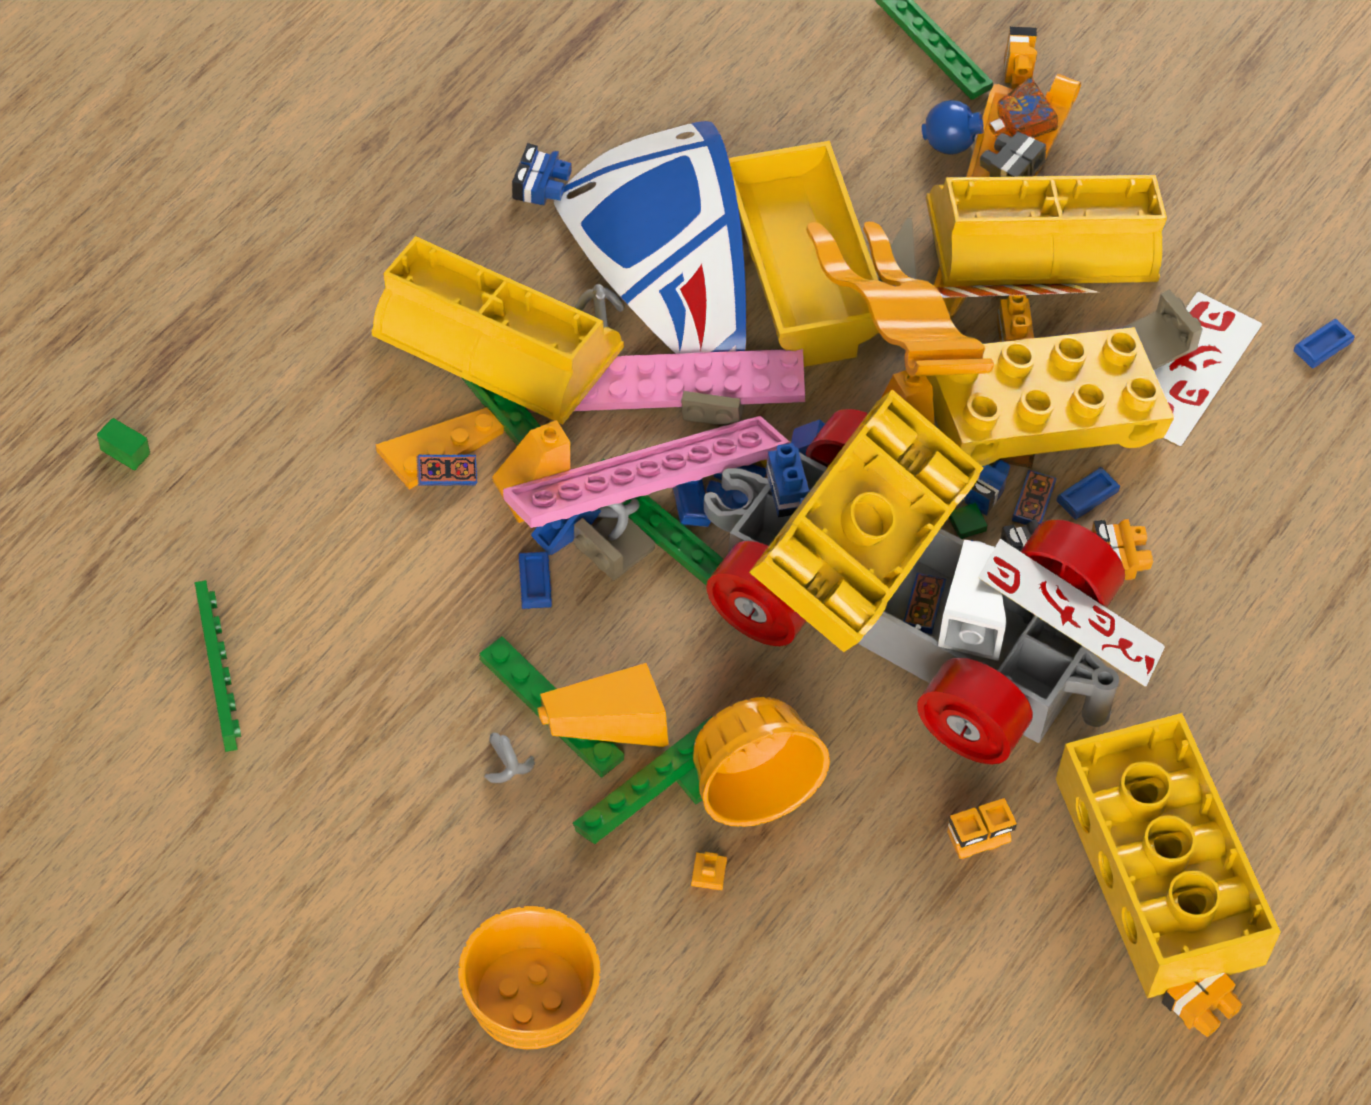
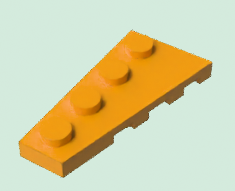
(449, 437)

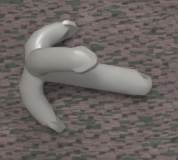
(599, 294)
(621, 512)
(507, 755)

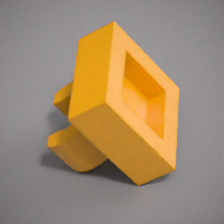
(709, 871)

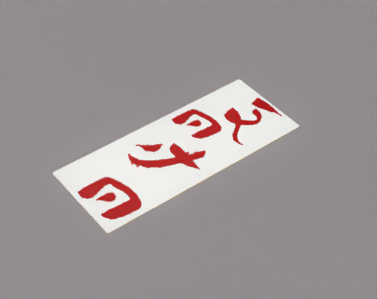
(1197, 376)
(1072, 612)

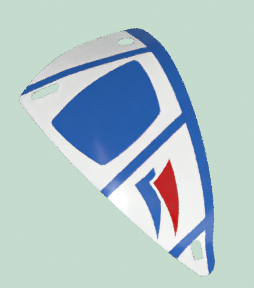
(667, 235)

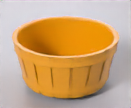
(757, 762)
(529, 976)

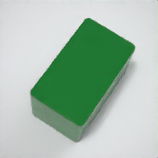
(123, 444)

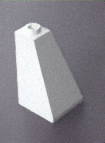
(974, 610)

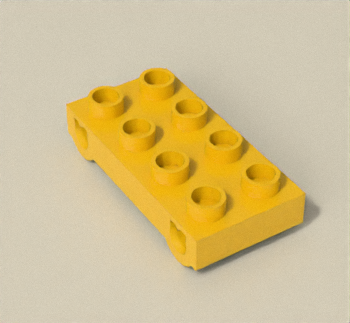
(1054, 397)
(867, 521)

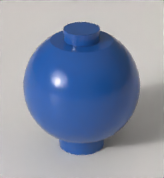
(952, 127)

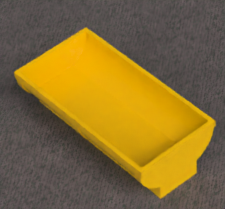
(776, 202)
(1047, 229)
(492, 330)

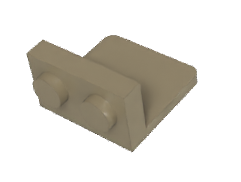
(1168, 331)
(711, 408)
(612, 556)

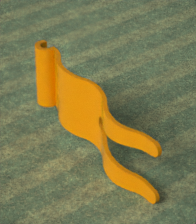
(905, 313)

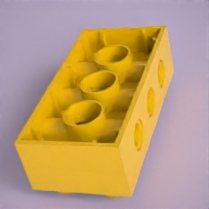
(1166, 851)

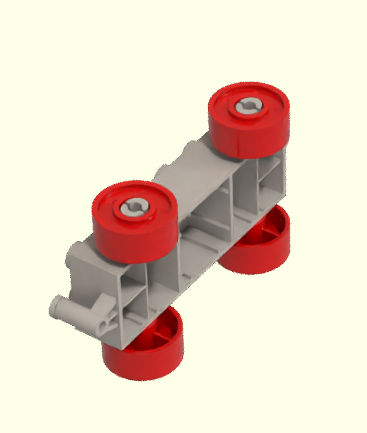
(971, 701)

